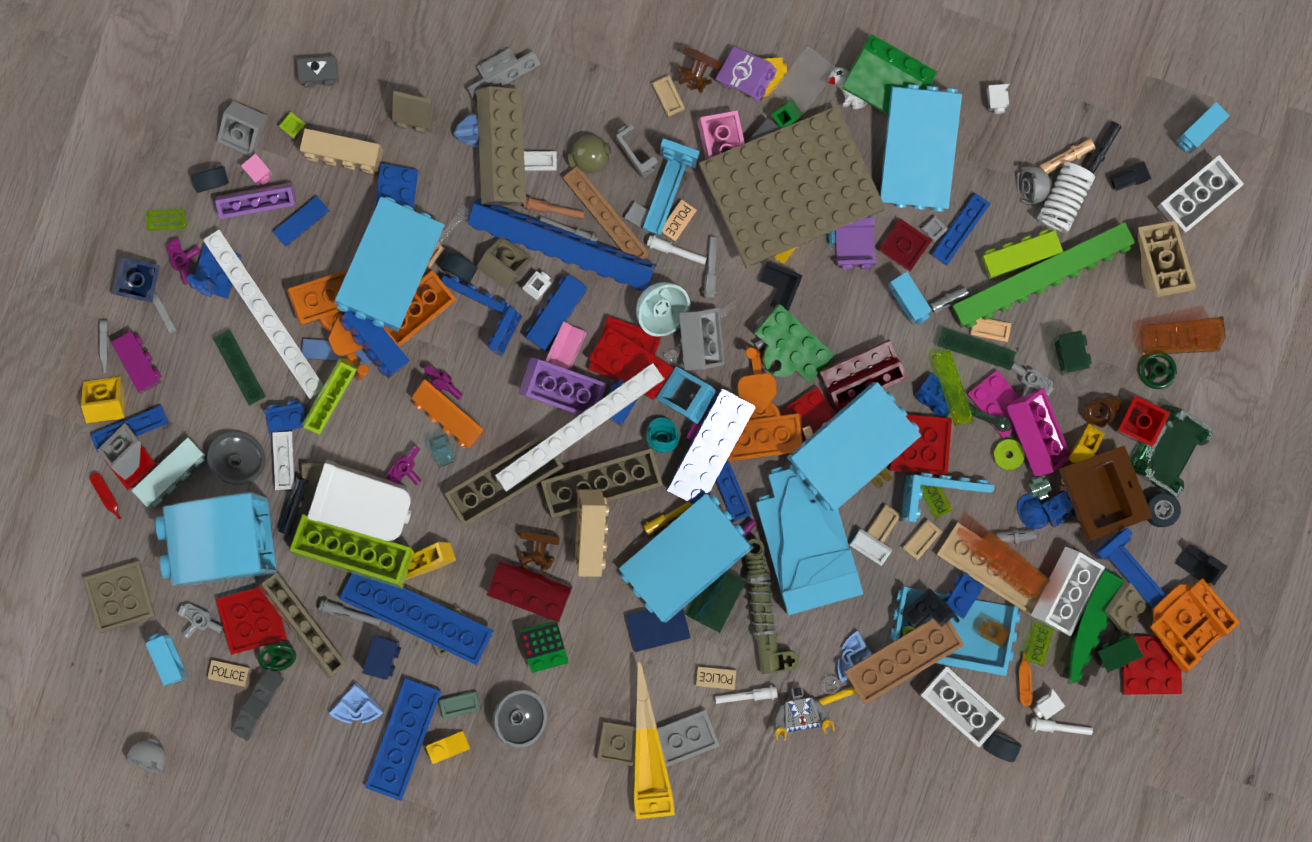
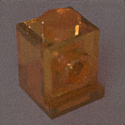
(1000, 636)

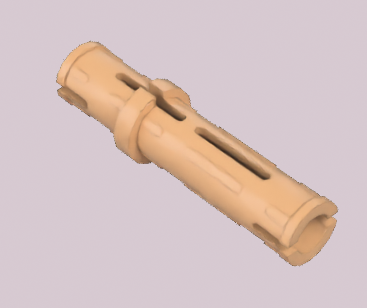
(1073, 153)

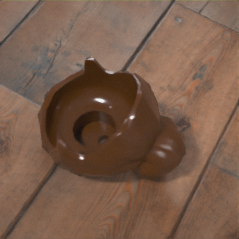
(1109, 405)

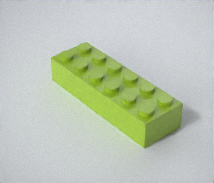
(352, 552)

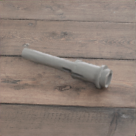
(592, 237)
(710, 277)
(339, 610)

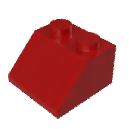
(1143, 421)

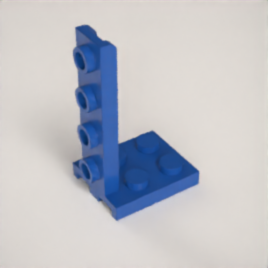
(210, 277)
(506, 325)
(1128, 566)

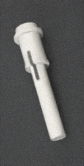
(666, 247)
(756, 694)
(1051, 726)

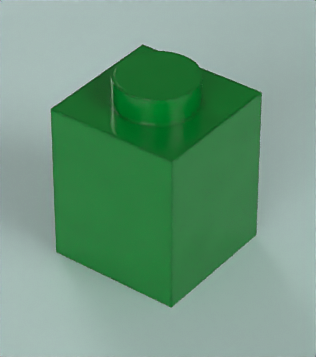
(787, 114)

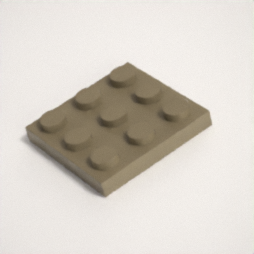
(119, 597)

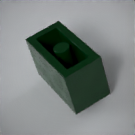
(1119, 653)

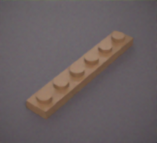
(604, 213)

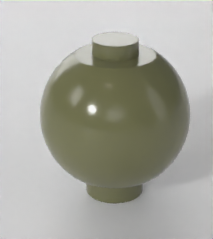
(589, 154)

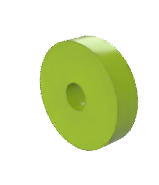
(1000, 454)

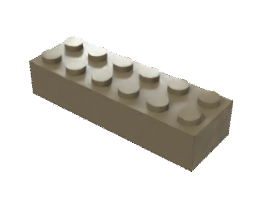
(501, 146)
(615, 478)
(484, 491)

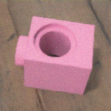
(257, 170)

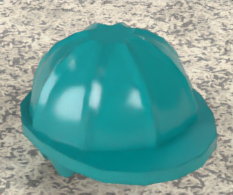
(662, 435)

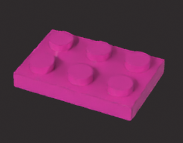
(993, 397)

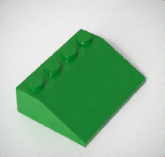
(883, 66)

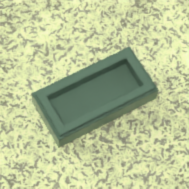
(459, 705)

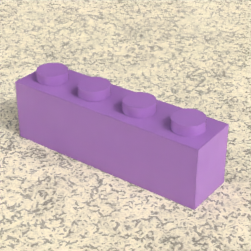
(256, 200)

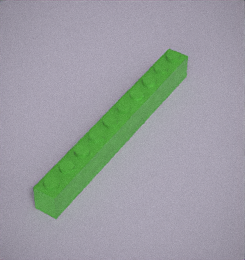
(1042, 275)

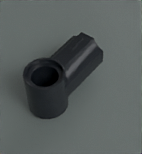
(1135, 175)

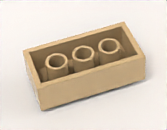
(342, 151)
(590, 533)

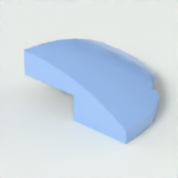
(854, 651)
(356, 706)

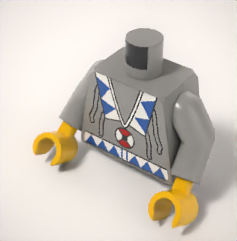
(801, 715)

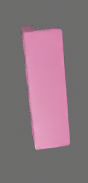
(566, 346)

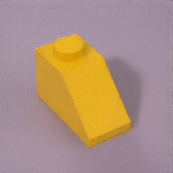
(779, 75)
(1086, 445)
(447, 747)

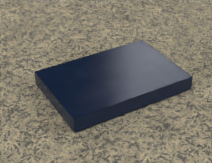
(650, 632)

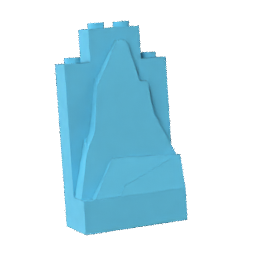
(806, 545)

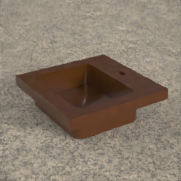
(1105, 493)

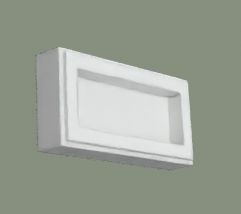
(540, 160)
(871, 547)

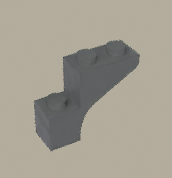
(257, 704)

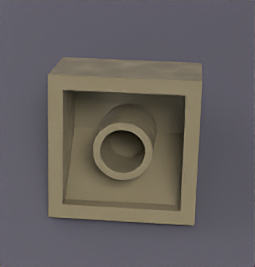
(504, 262)

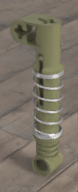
(763, 615)

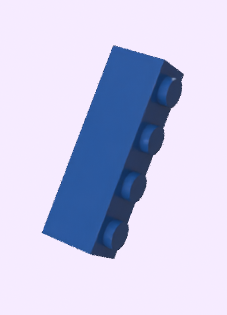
(557, 311)
(376, 343)

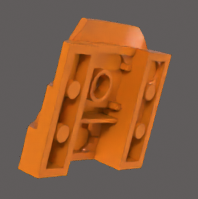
(1191, 622)

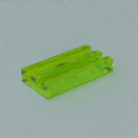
(166, 212)

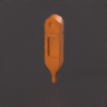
(1025, 682)

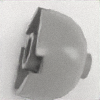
(1033, 184)
(147, 756)

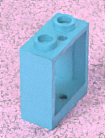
(1202, 128)
(910, 299)
(700, 402)
(166, 659)

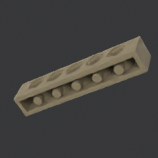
(302, 625)

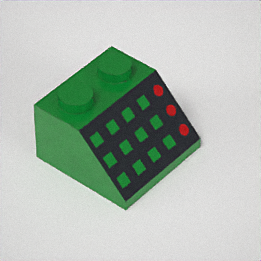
(544, 646)

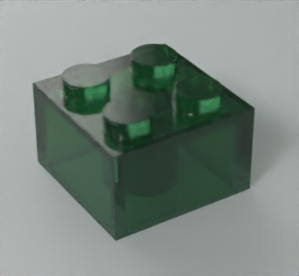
(1072, 353)

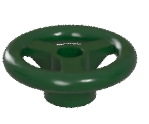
(1149, 382)
(277, 654)

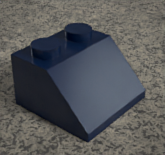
(135, 279)
(381, 658)

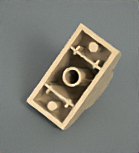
(1164, 260)

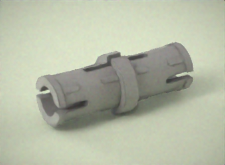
(949, 300)
(1017, 536)

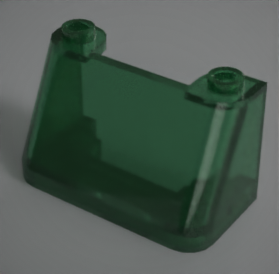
(1171, 452)

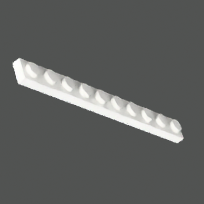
(264, 314)
(579, 427)

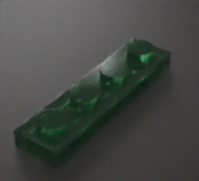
(976, 349)
(239, 367)

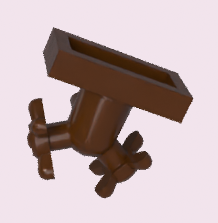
(697, 69)
(538, 549)

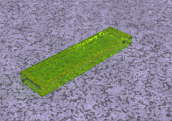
(952, 388)

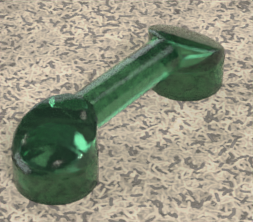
(1001, 423)

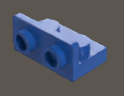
(932, 396)
(285, 417)
(1059, 509)
(963, 595)

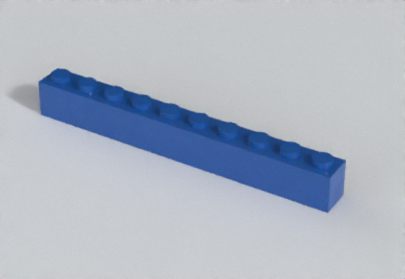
(562, 244)

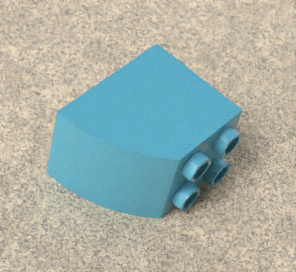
(217, 540)

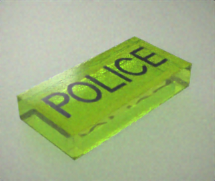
(936, 500)
(1039, 644)

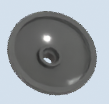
(238, 449)
(529, 720)

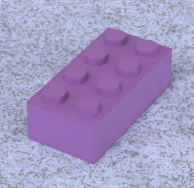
(560, 387)

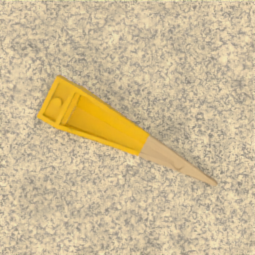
(652, 785)

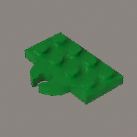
(791, 345)

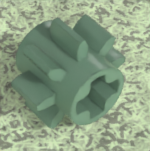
(1039, 487)

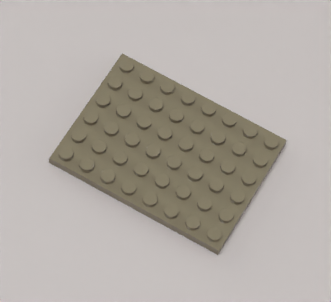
(791, 186)

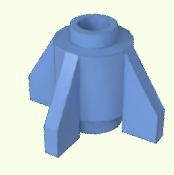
(467, 131)

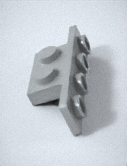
(502, 70)

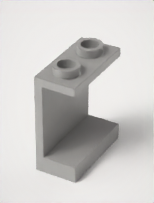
(644, 169)

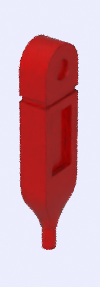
(105, 493)

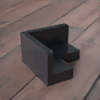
(785, 282)
(1201, 565)
(929, 605)

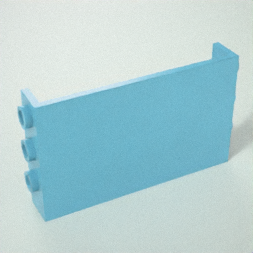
(920, 147)
(389, 264)
(854, 446)
(685, 558)
(977, 653)

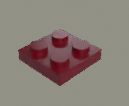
(905, 245)

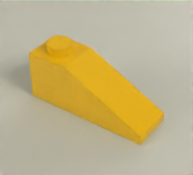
(430, 559)

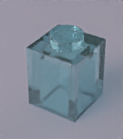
(442, 450)

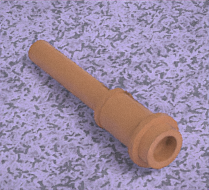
(543, 206)

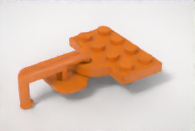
(316, 302)
(769, 432)

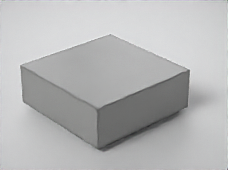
(637, 215)
(934, 229)

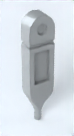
(164, 313)
(104, 343)

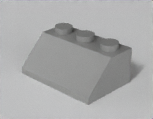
(701, 339)

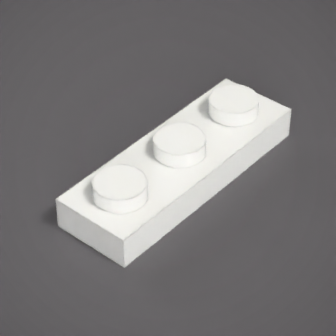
(283, 460)

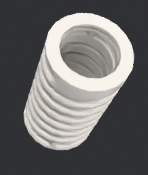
(1070, 198)

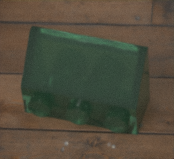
(716, 601)

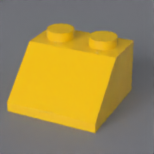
(103, 400)

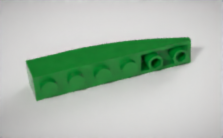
(1091, 623)

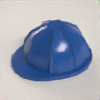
(1032, 512)

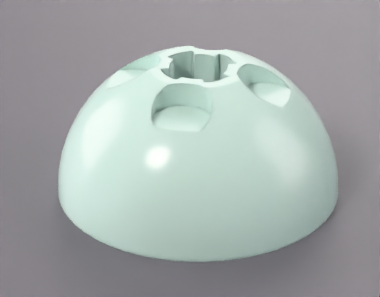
(660, 308)

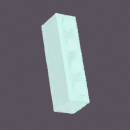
(169, 473)

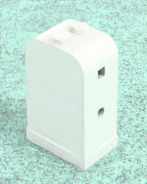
(360, 502)

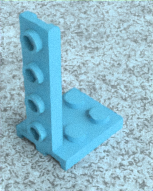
(678, 159)
(913, 492)

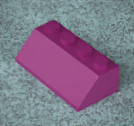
(1039, 432)

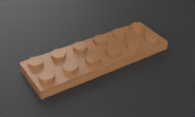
(903, 659)

